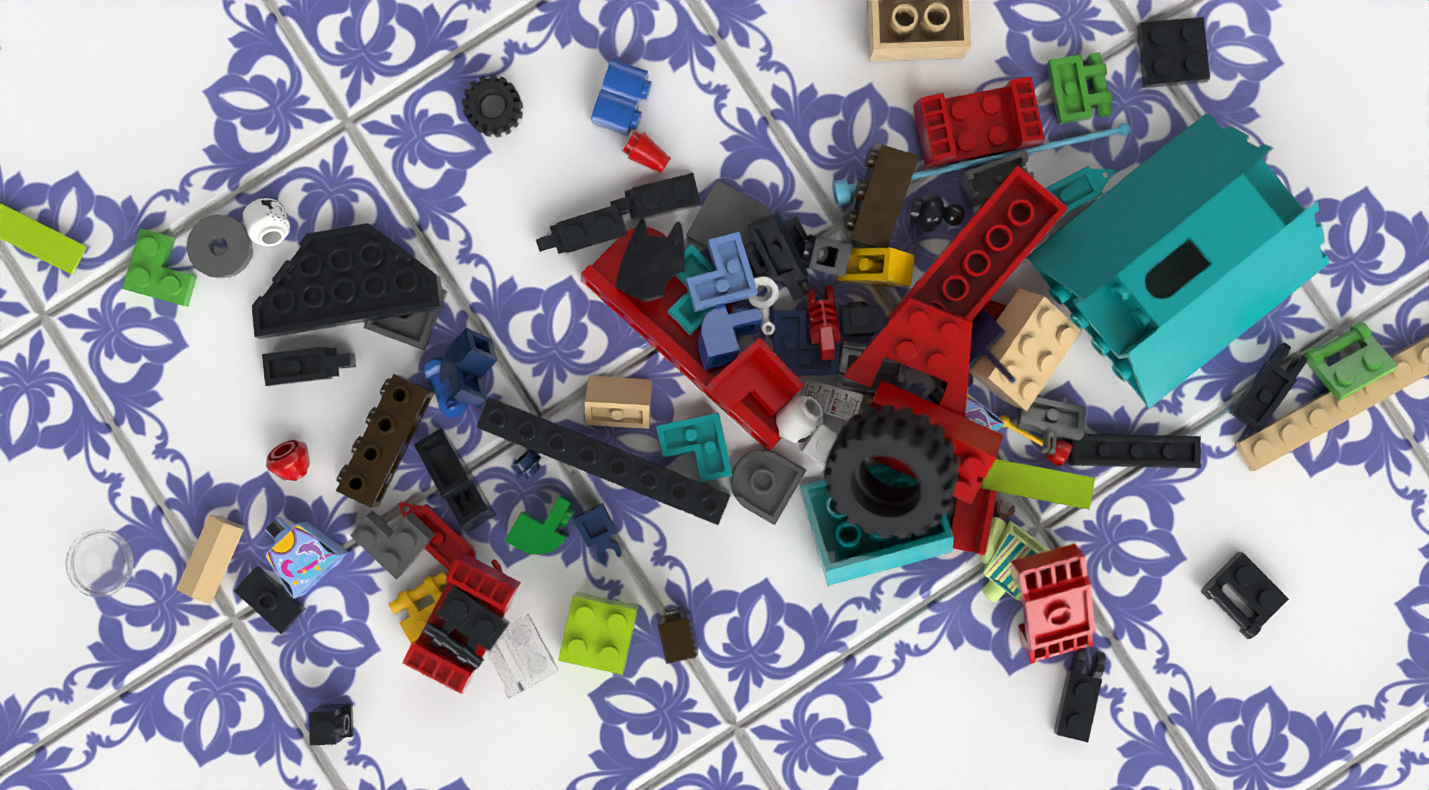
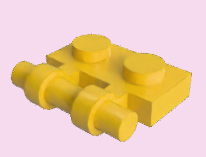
(408, 600)

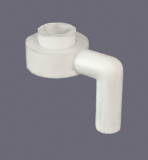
(765, 301)

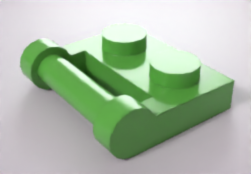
(1355, 370)

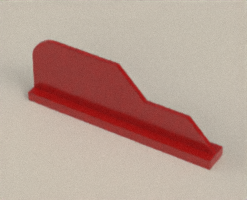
(669, 338)

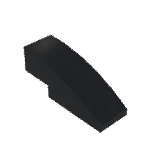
(454, 480)

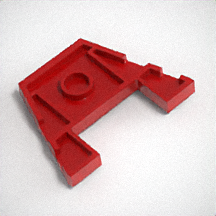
(925, 341)

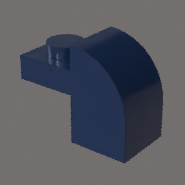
(466, 364)

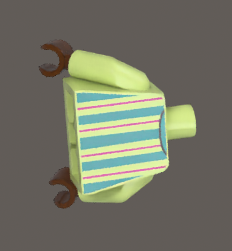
(1004, 545)

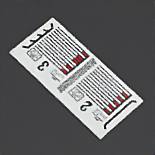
(832, 399)

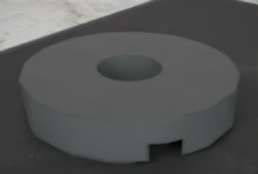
(201, 244)

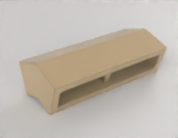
(210, 558)

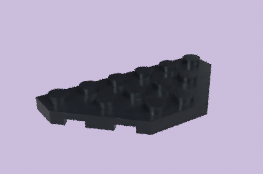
(344, 280)

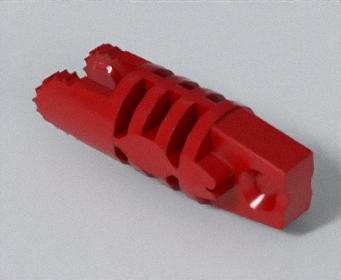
(823, 322)

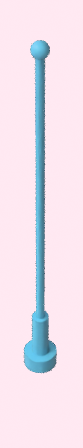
(844, 192)

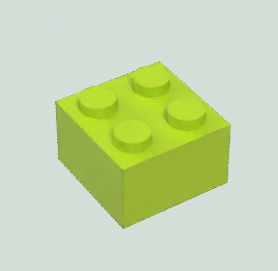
(598, 633)

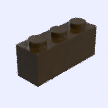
(880, 195)

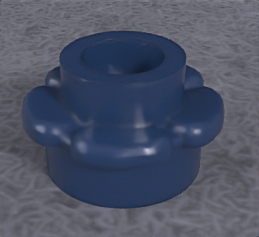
(527, 464)

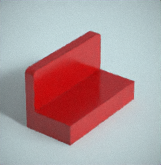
(973, 521)

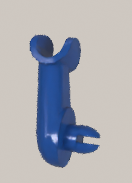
(447, 404)

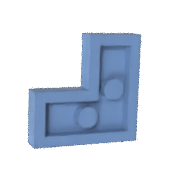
(731, 277)

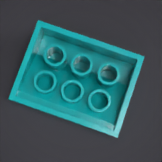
(852, 553)

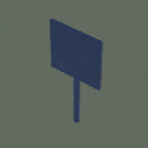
(984, 334)

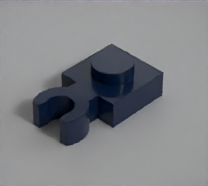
(597, 528)

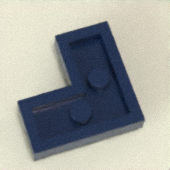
(792, 349)

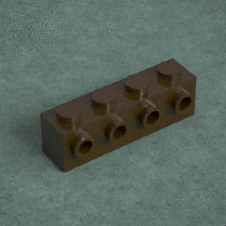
(384, 440)

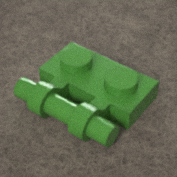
(1071, 91)

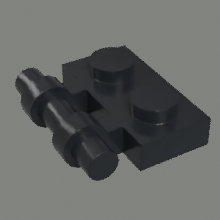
(471, 618)

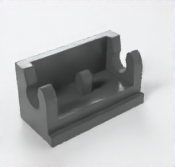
(983, 180)
(889, 370)

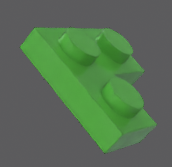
(149, 270)

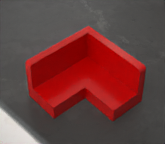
(757, 372)

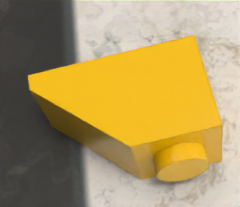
(879, 267)

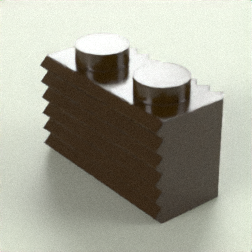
(678, 635)

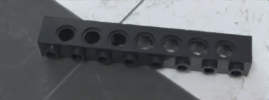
(603, 460)

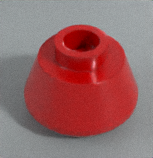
(289, 460)

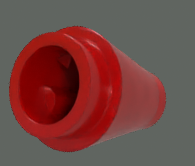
(646, 152)

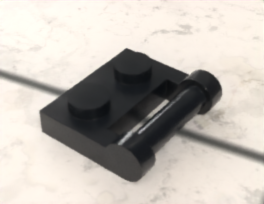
(1251, 587)

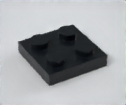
(1173, 52)

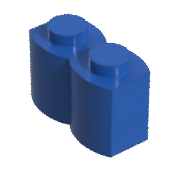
(620, 98)

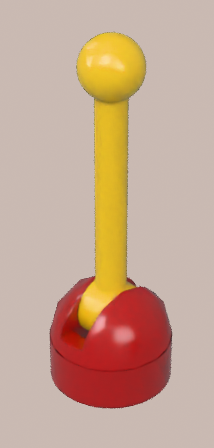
(1062, 447)

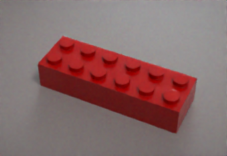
(988, 247)

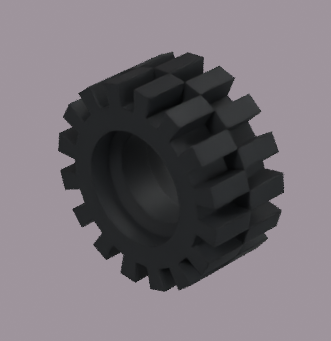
(486, 88)

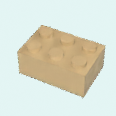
(918, 29)
(1029, 349)

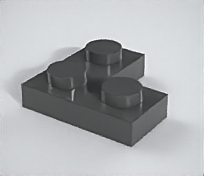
(392, 548)

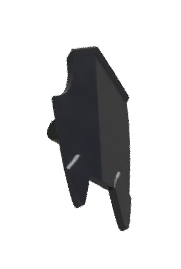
(651, 262)

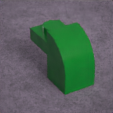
(541, 537)

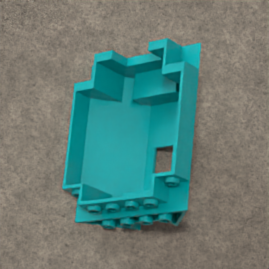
(1235, 212)

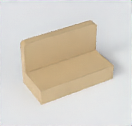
(618, 402)

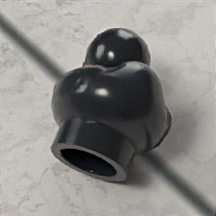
(931, 212)

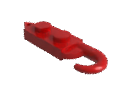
(447, 542)

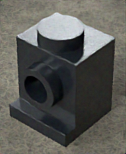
(835, 254)
(857, 319)
(330, 724)

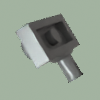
(1052, 421)

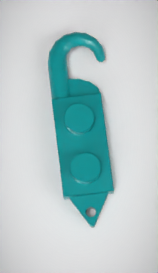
(1080, 187)

